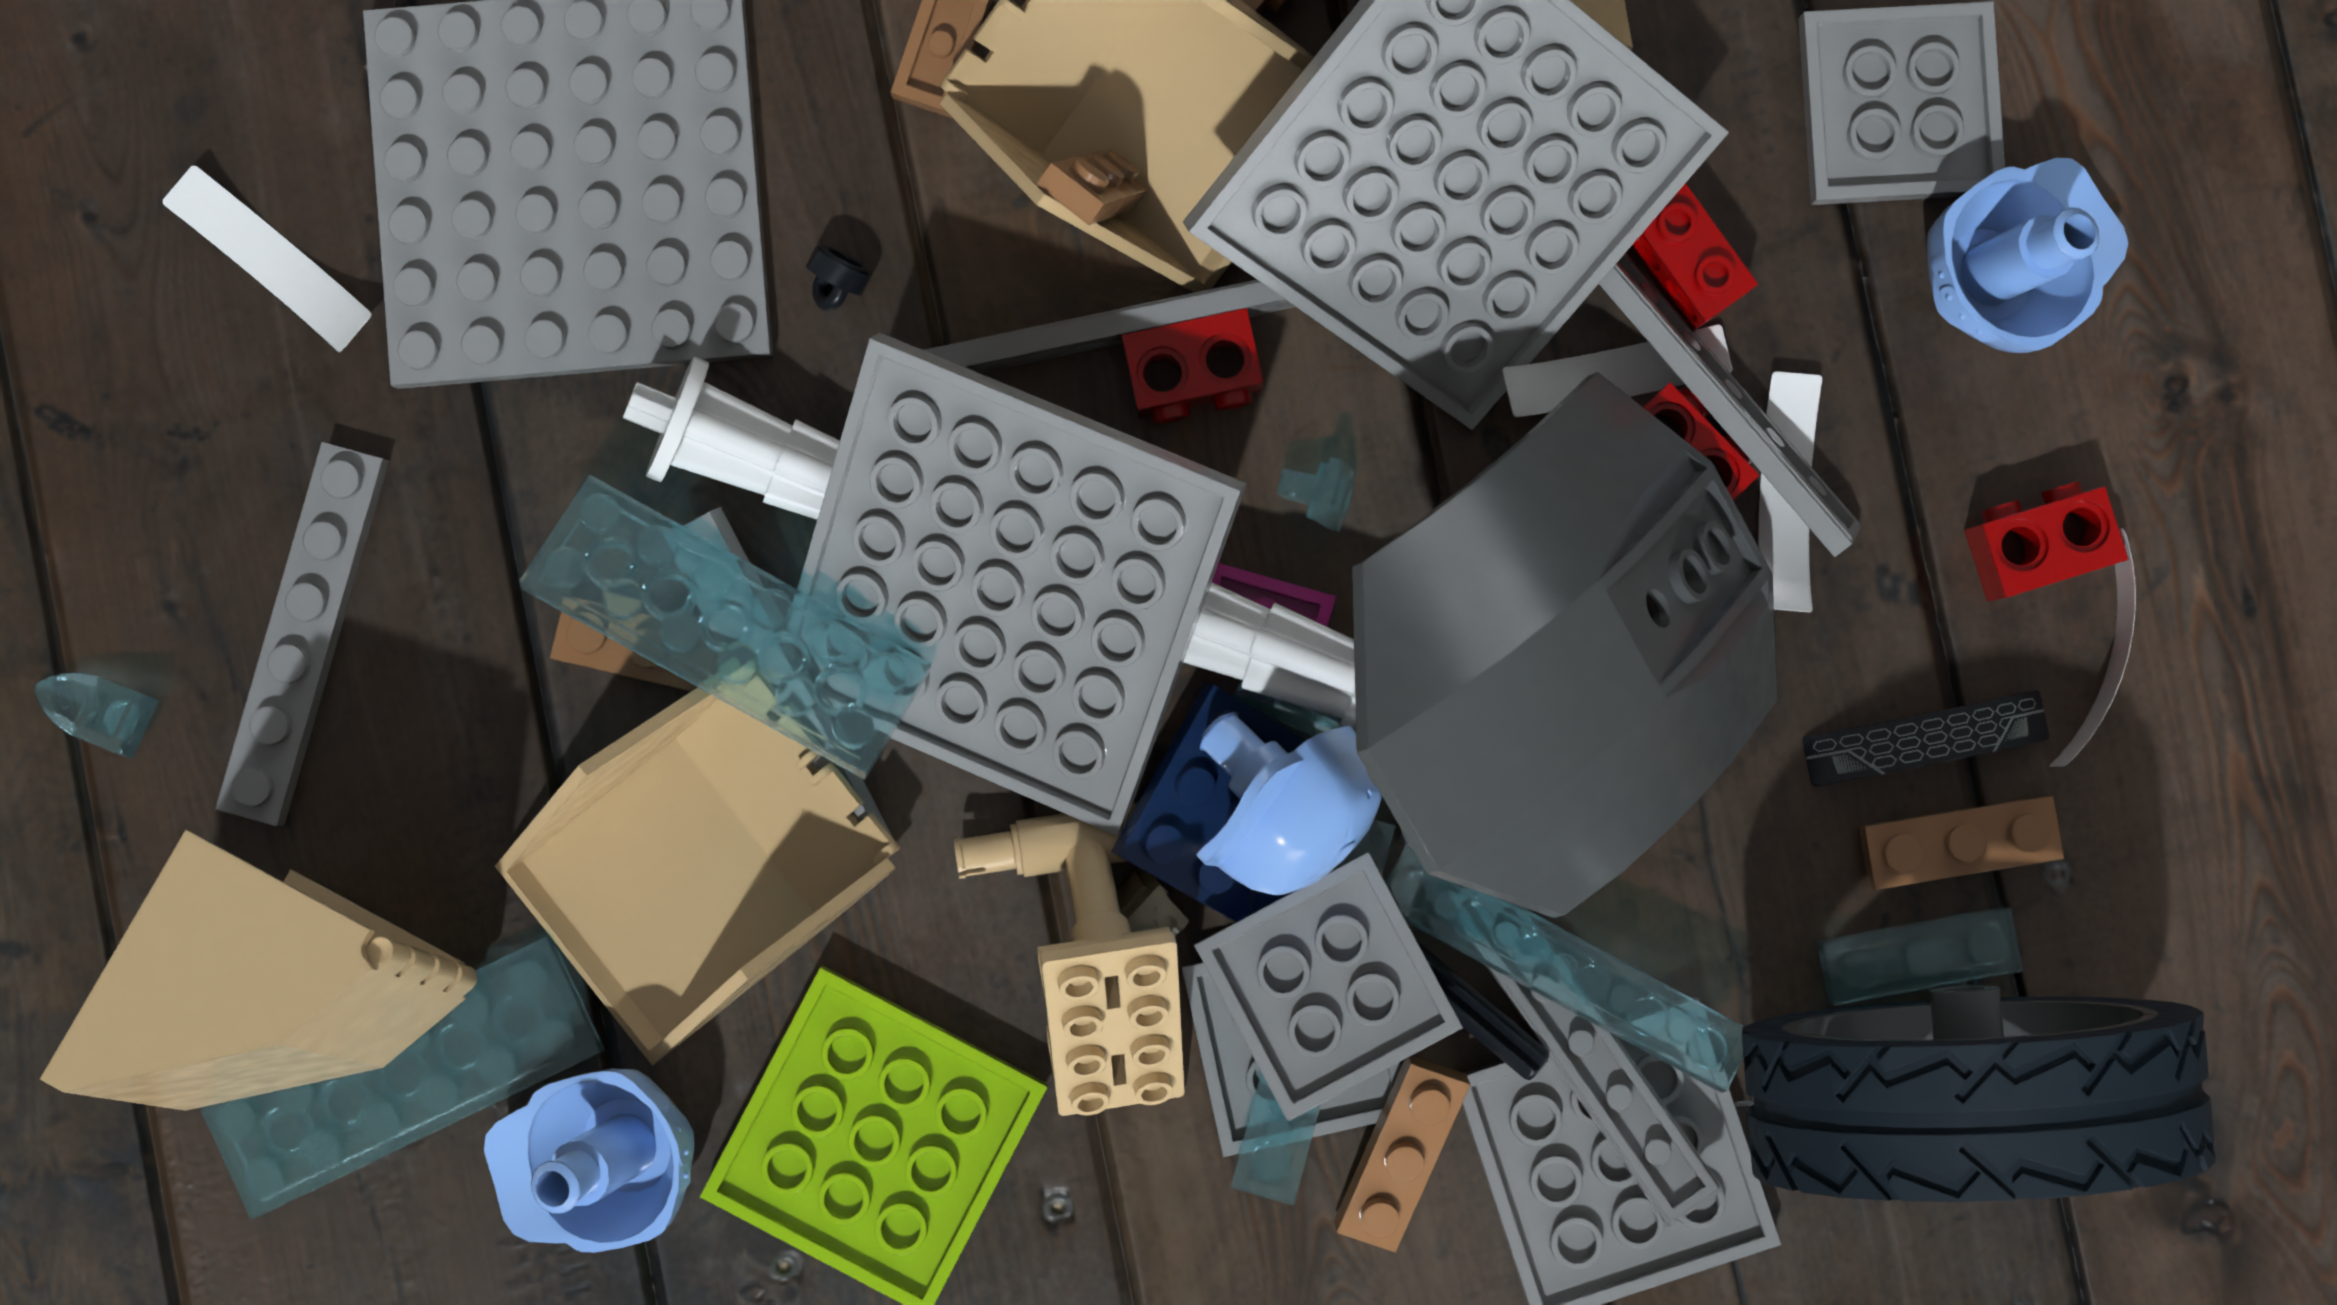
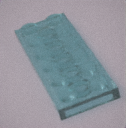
(726, 626)
(504, 1037)

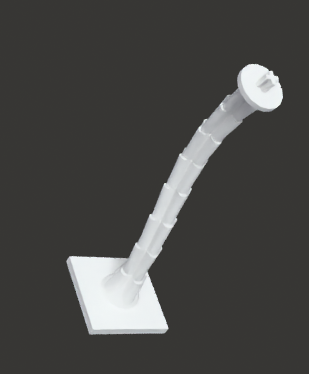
(791, 466)

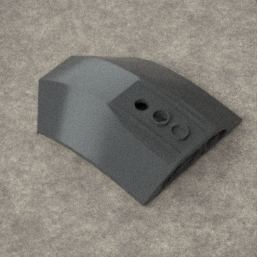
(1513, 667)

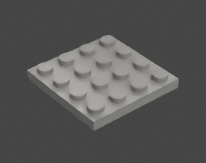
(1576, 1212)

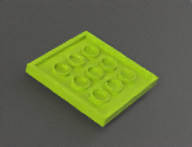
(874, 1140)

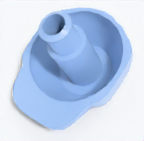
(2024, 255)
(1294, 810)
(592, 1162)

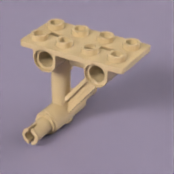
(1107, 990)

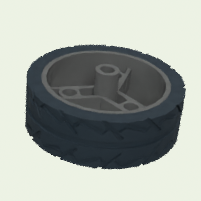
(1979, 1097)

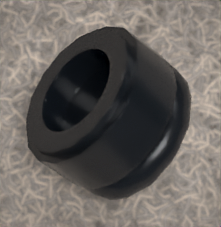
(839, 270)

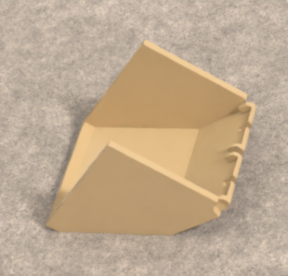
(1145, 78)
(693, 864)
(249, 989)

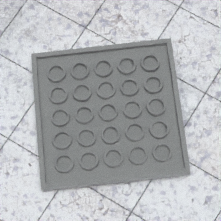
(1455, 184)
(565, 187)
(1029, 566)

